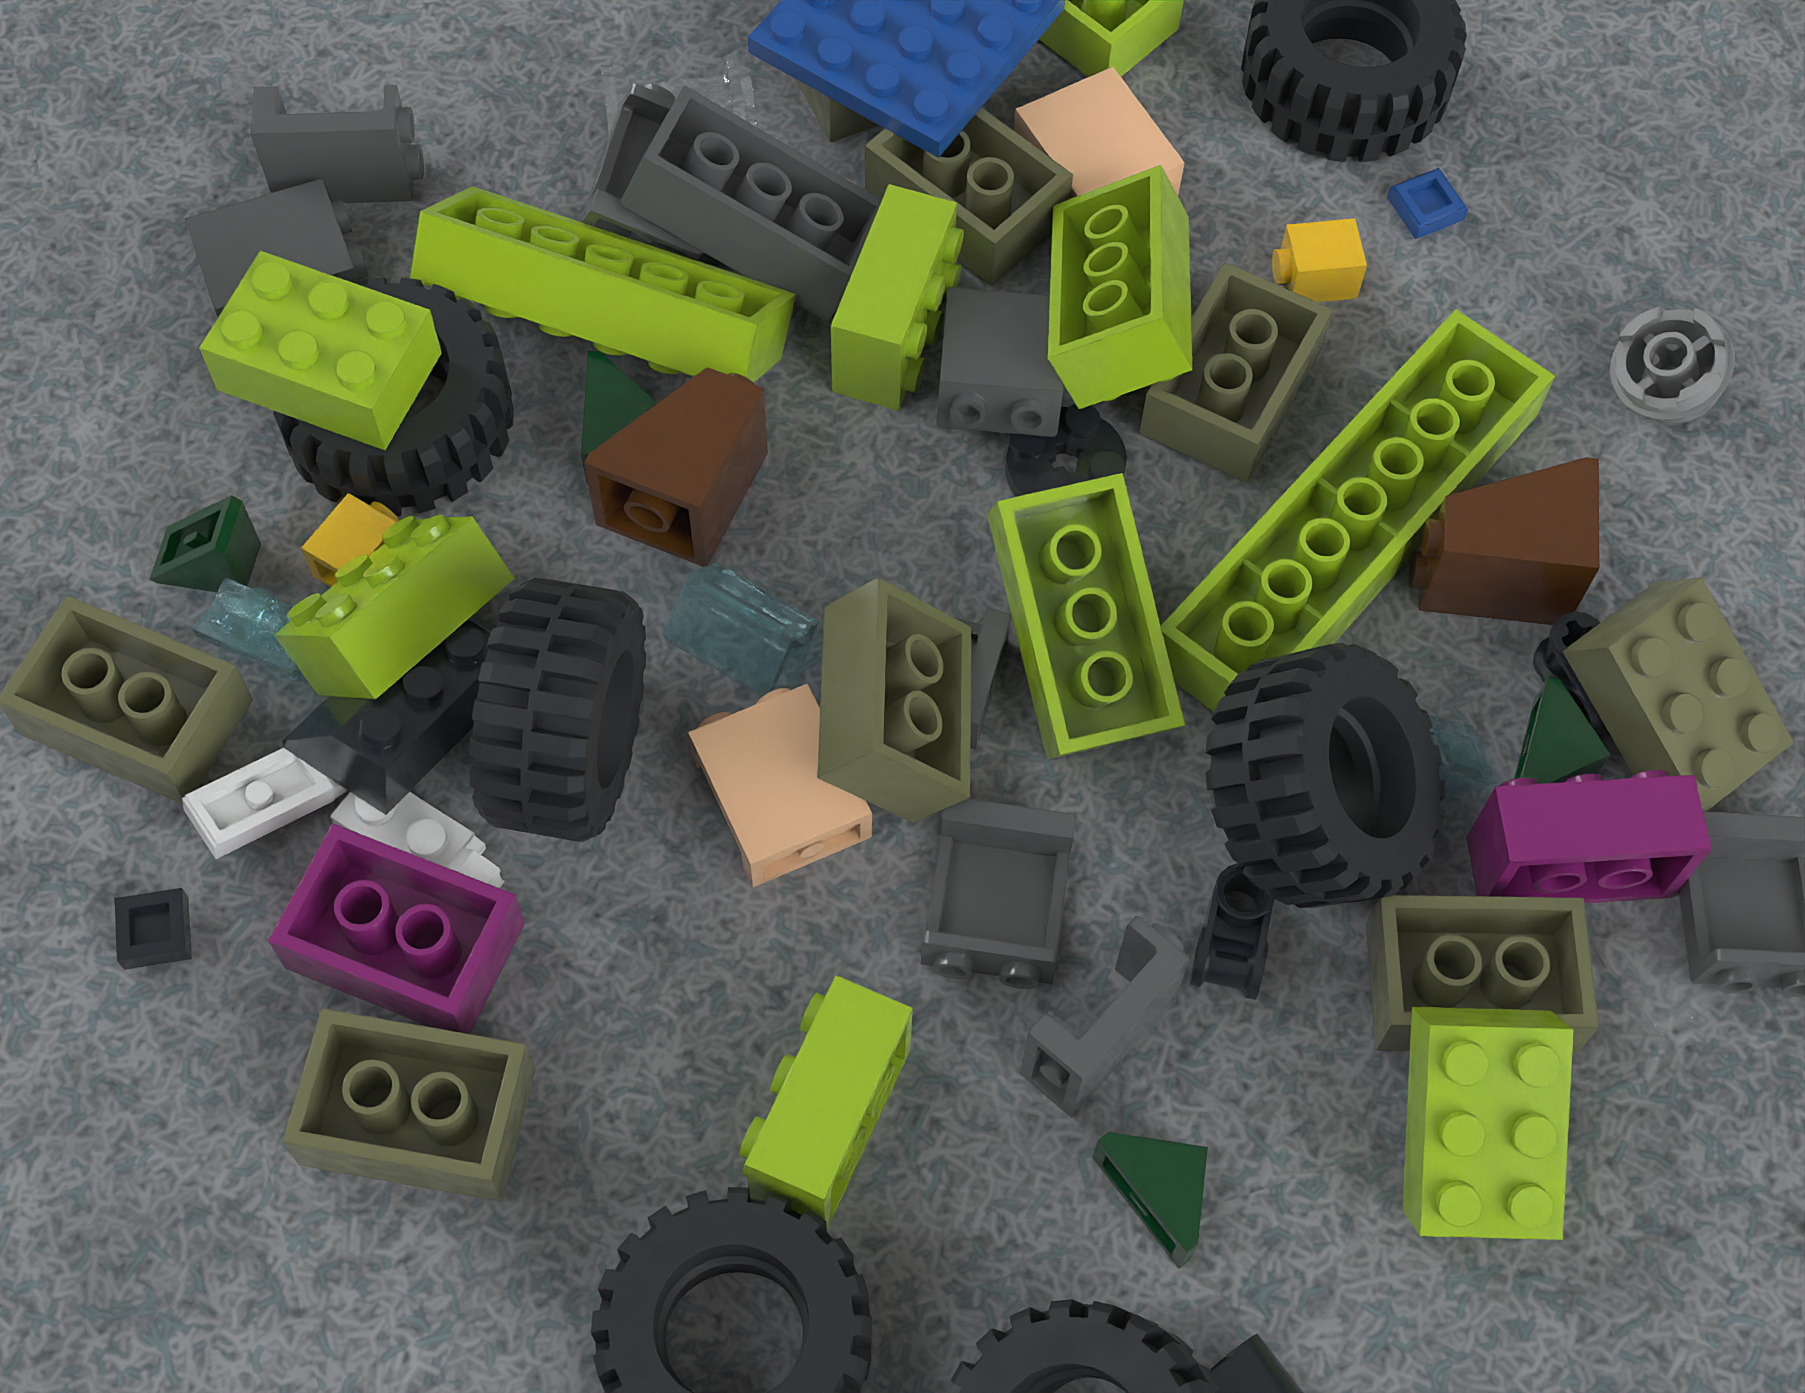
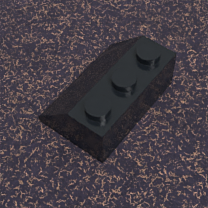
(392, 742)

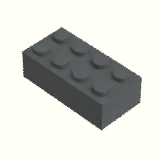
(752, 202)

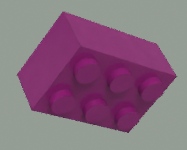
(1589, 838)
(398, 931)

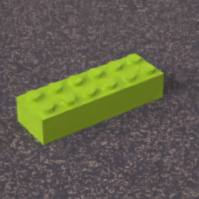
(600, 286)

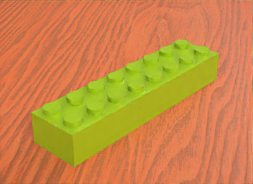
(1357, 508)

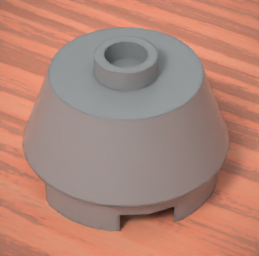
(1672, 364)

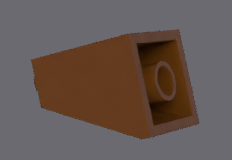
(682, 466)
(1513, 547)

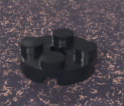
(1079, 435)

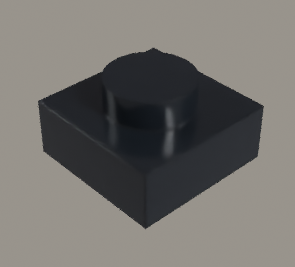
(152, 928)

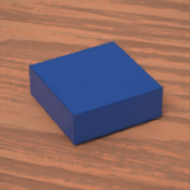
(1427, 203)

